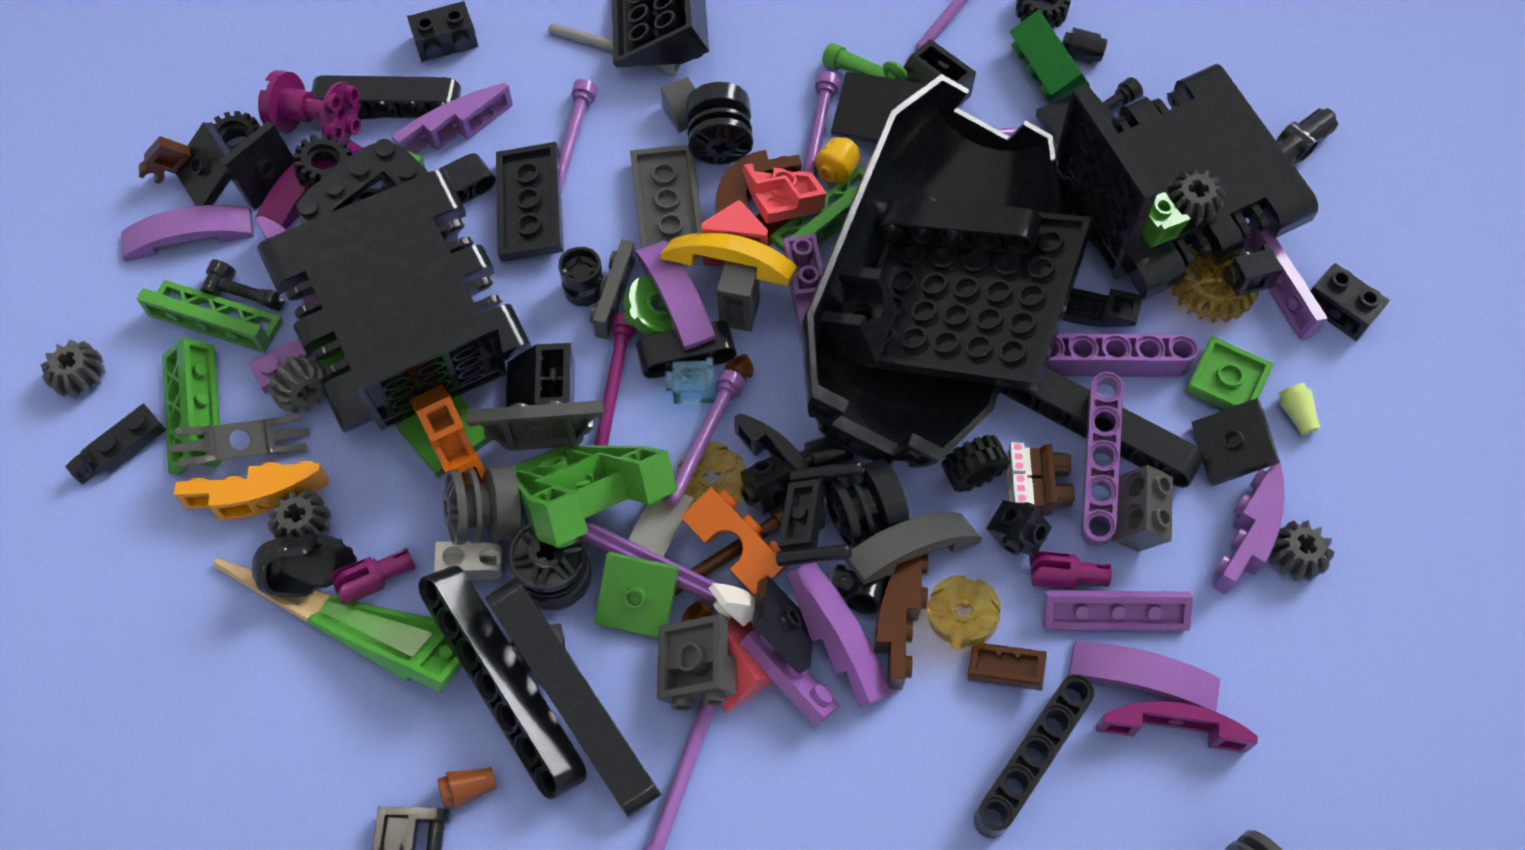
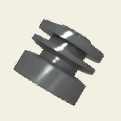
(475, 505)

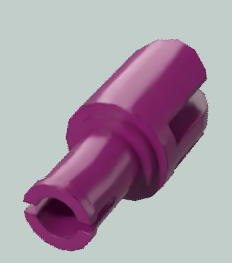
(1066, 571)
(369, 575)

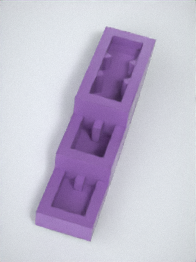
(460, 116)
(832, 620)

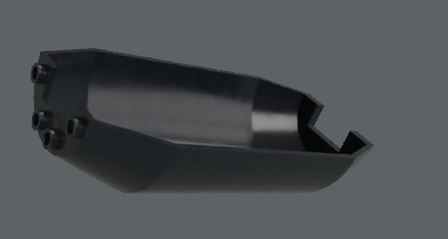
(930, 155)

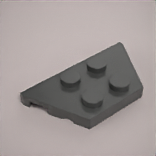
(537, 425)

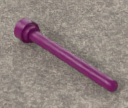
(622, 333)

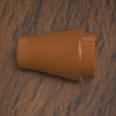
(464, 786)

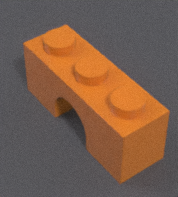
(446, 431)
(715, 515)

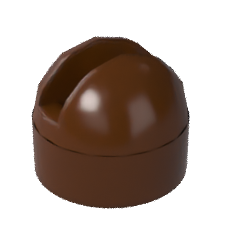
(742, 365)
(697, 610)

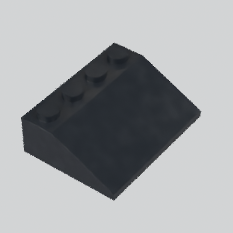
(658, 32)

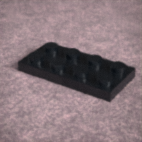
(529, 202)

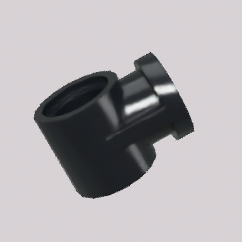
(859, 597)

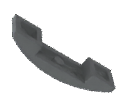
(910, 539)

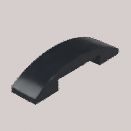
(1101, 310)
(759, 436)

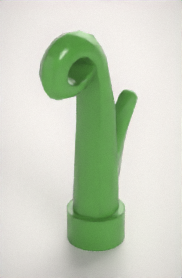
(839, 58)

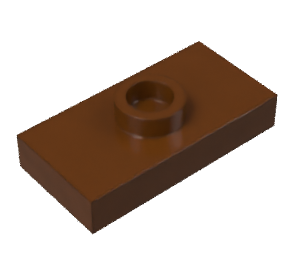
(1007, 666)

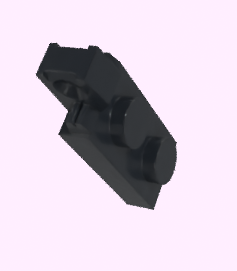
(116, 444)

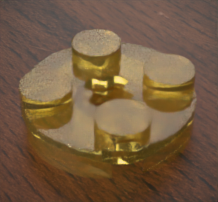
(724, 463)
(961, 630)

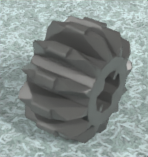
(1197, 195)
(73, 368)
(297, 384)
(304, 507)
(1302, 551)

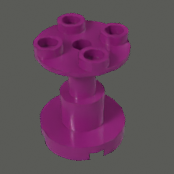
(288, 103)

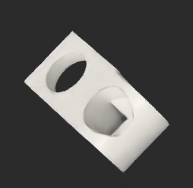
(477, 560)

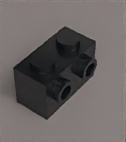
(439, 34)
(1348, 301)

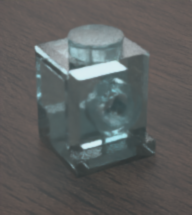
(691, 382)

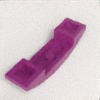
(283, 197)
(1222, 731)

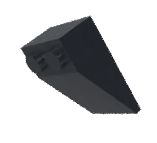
(867, 102)

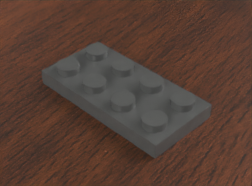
(665, 193)

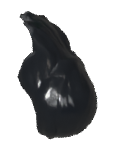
(299, 564)

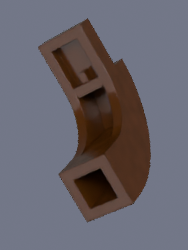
(733, 184)

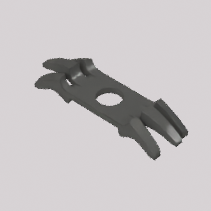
(218, 446)

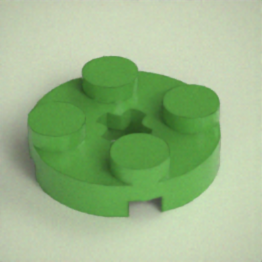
(640, 311)

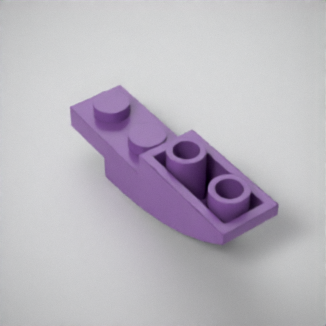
(806, 256)
(1257, 526)

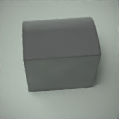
(674, 102)

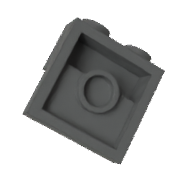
(695, 663)

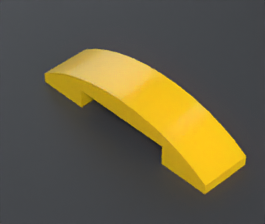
(770, 263)

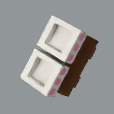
(1033, 477)

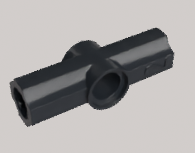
(1301, 138)

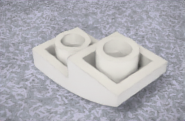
(733, 602)

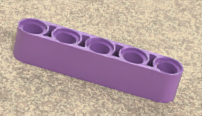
(1129, 353)
(1107, 442)

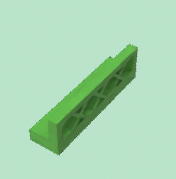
(828, 220)
(214, 321)
(189, 396)

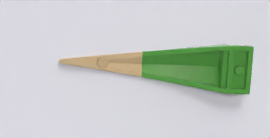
(393, 639)

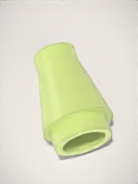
(1300, 407)

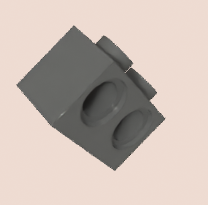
(738, 295)
(1144, 508)

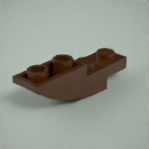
(901, 603)

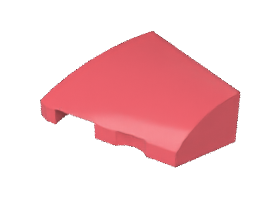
(784, 193)

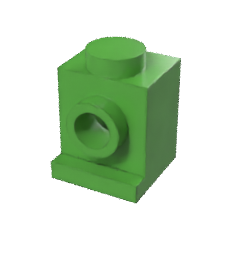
(1164, 221)

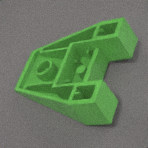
(582, 480)

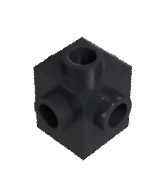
(766, 484)
(1019, 527)

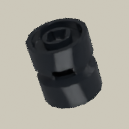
(581, 275)

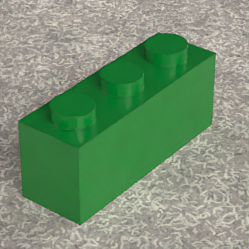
(1046, 57)

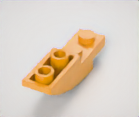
(251, 496)

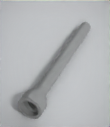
(596, 41)

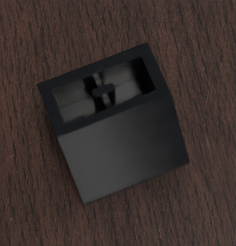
(934, 60)
(541, 375)

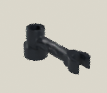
(220, 279)

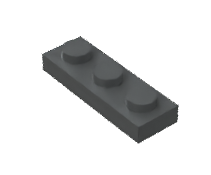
(613, 288)

